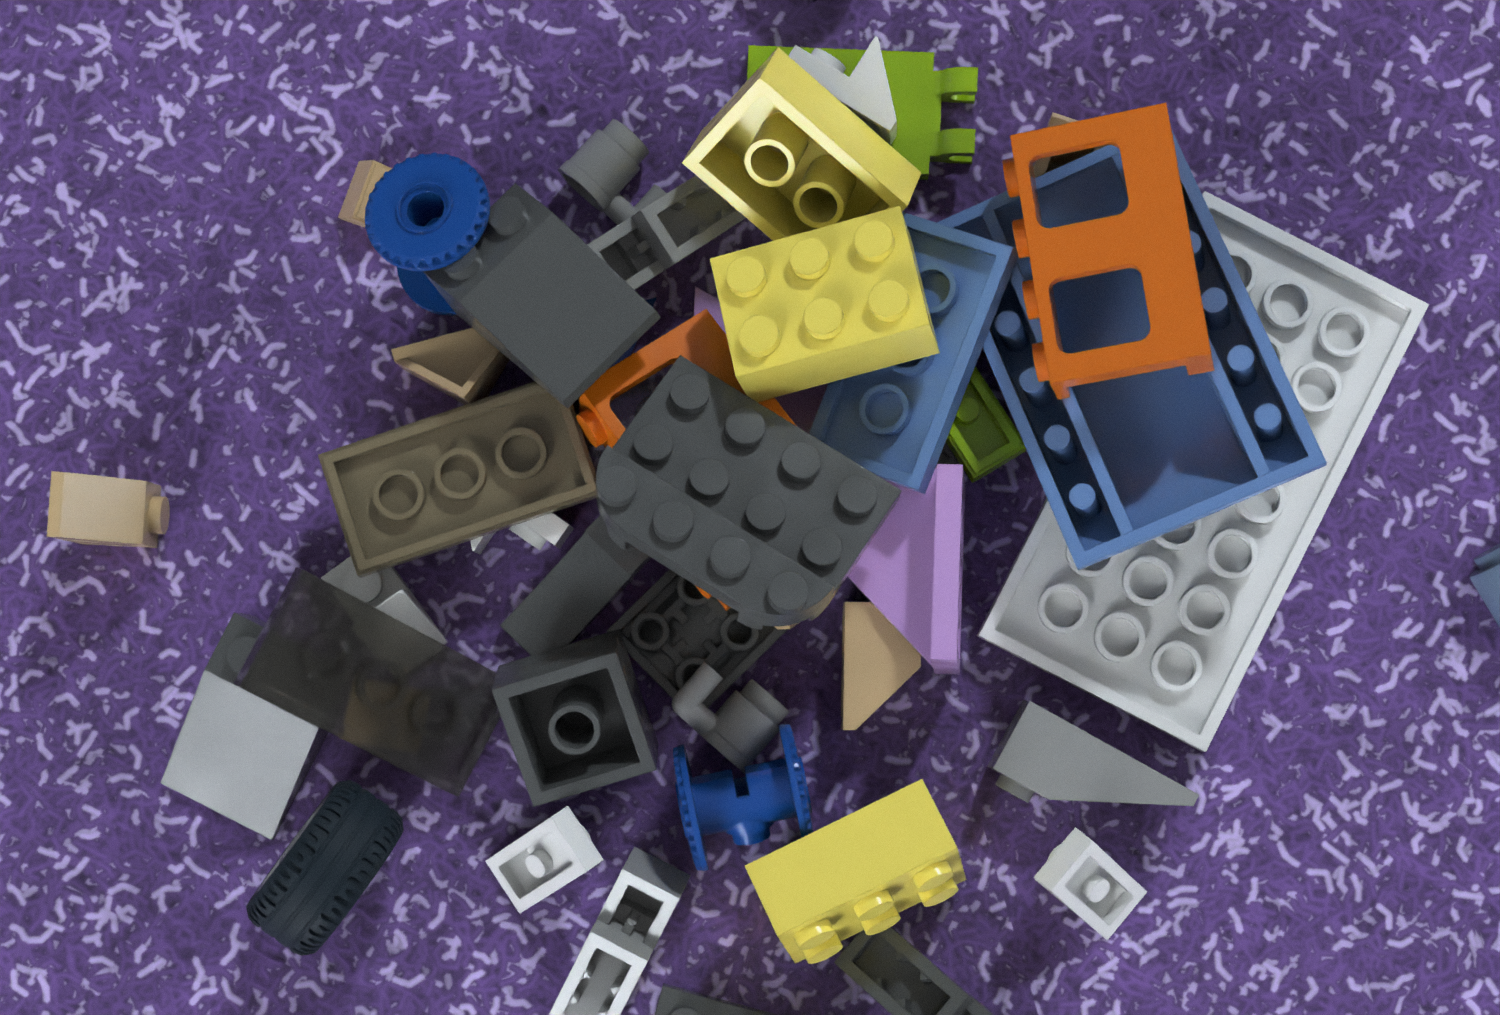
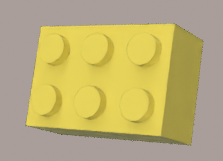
(797, 155)
(824, 305)
(858, 873)

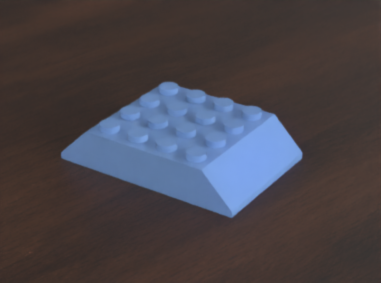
(1151, 446)

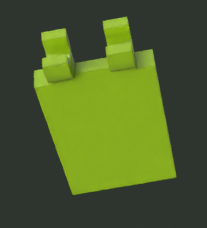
(916, 101)

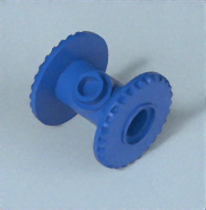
(426, 219)
(742, 805)

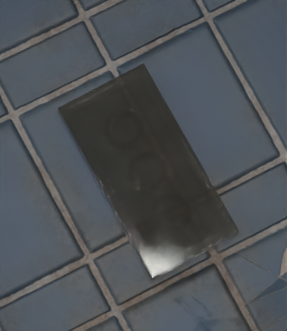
(373, 682)

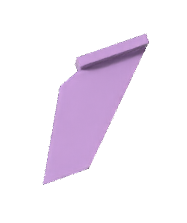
(916, 556)

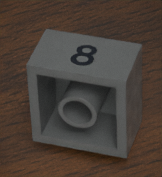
(576, 718)

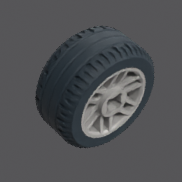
(325, 868)

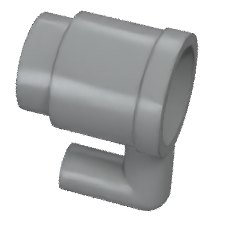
(605, 167)
(740, 725)

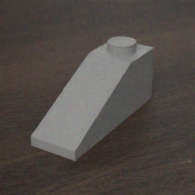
(1068, 764)

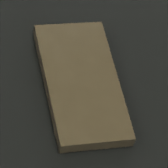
(458, 476)

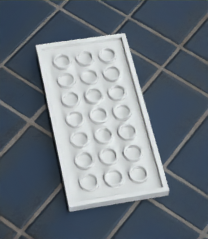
(1183, 614)

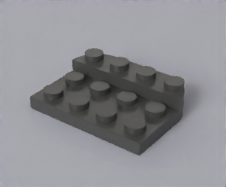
(739, 499)

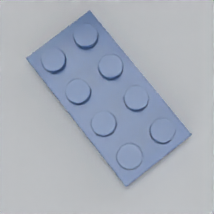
(903, 413)

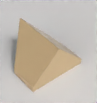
(454, 363)

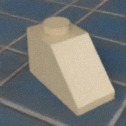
(106, 510)
(873, 662)

